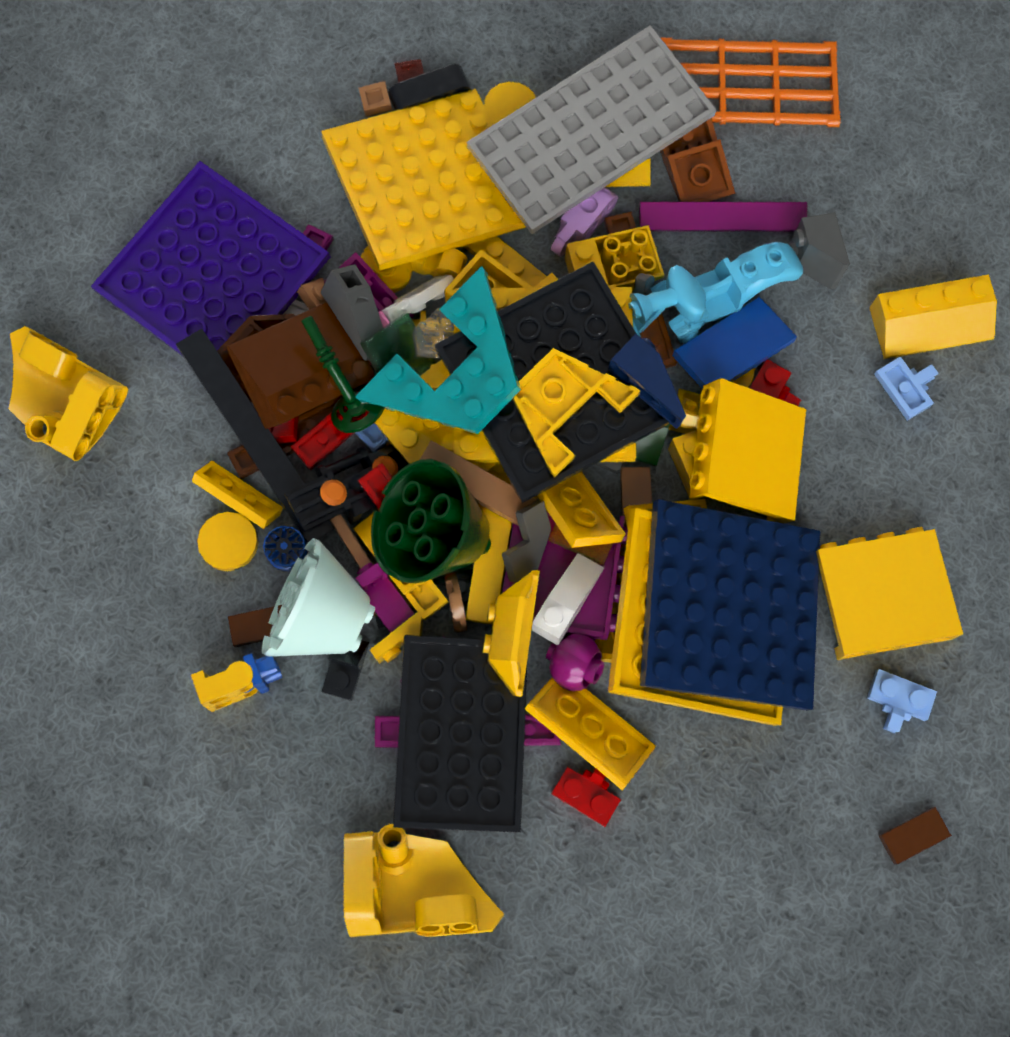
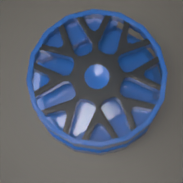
(284, 547)

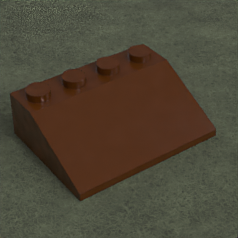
(283, 368)

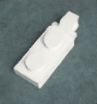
(416, 299)

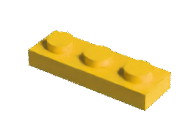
(237, 494)

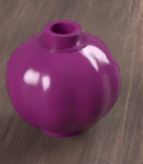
(575, 662)

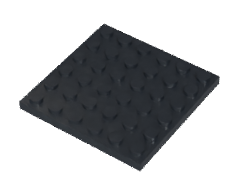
(587, 324)

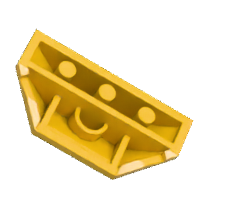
(511, 632)

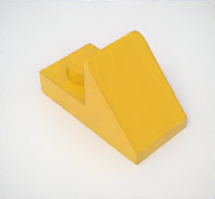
(691, 404)
(389, 647)

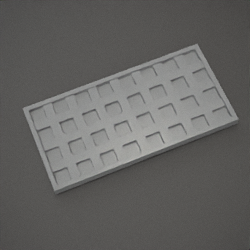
(591, 129)

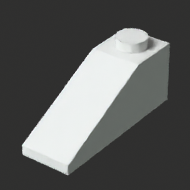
(566, 599)

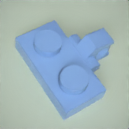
(907, 386)
(900, 699)

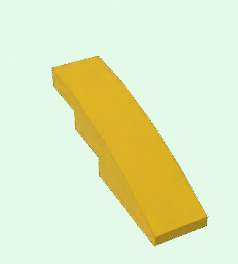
(489, 570)

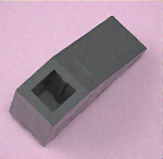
(352, 304)

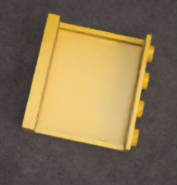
(748, 450)
(888, 593)

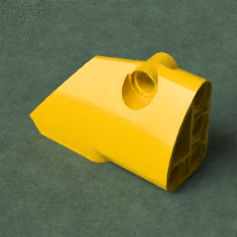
(62, 393)
(411, 887)

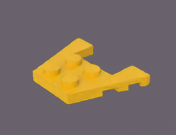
(555, 392)

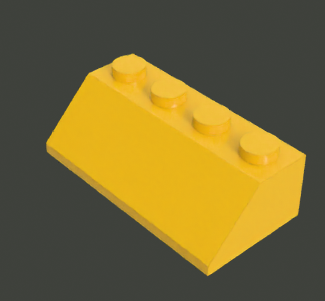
(935, 316)

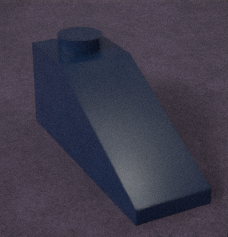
(643, 368)

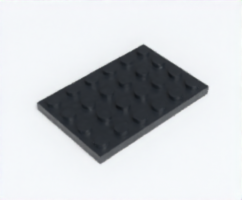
(457, 740)

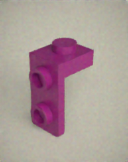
(383, 595)

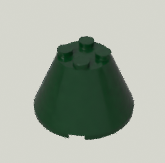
(428, 523)

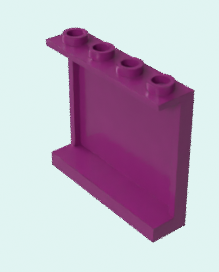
(595, 615)

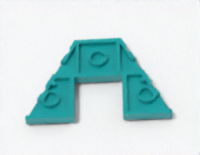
(476, 388)

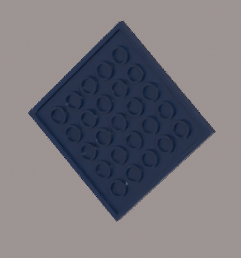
(730, 607)

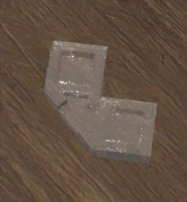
(431, 332)

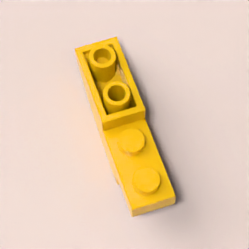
(423, 596)

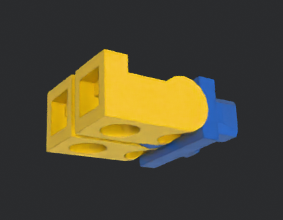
(236, 682)

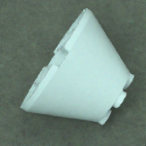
(319, 608)

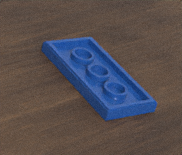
(735, 344)

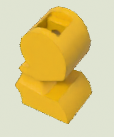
(446, 263)

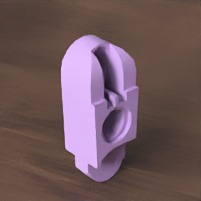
(583, 219)

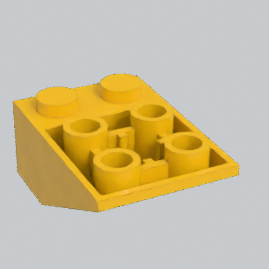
(617, 256)

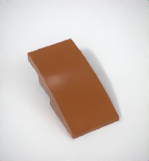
(698, 166)

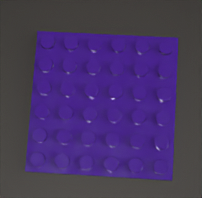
(209, 263)

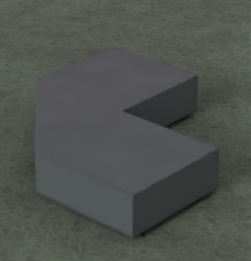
(535, 533)

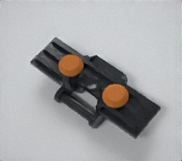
(328, 497)

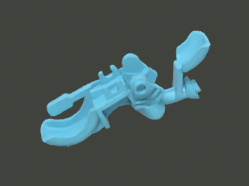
(715, 292)

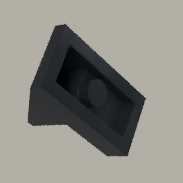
(345, 672)

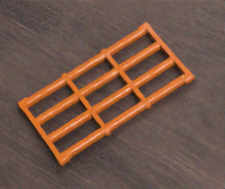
(774, 70)

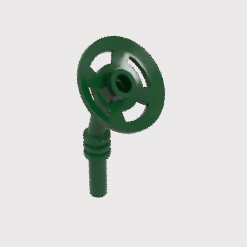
(348, 399)

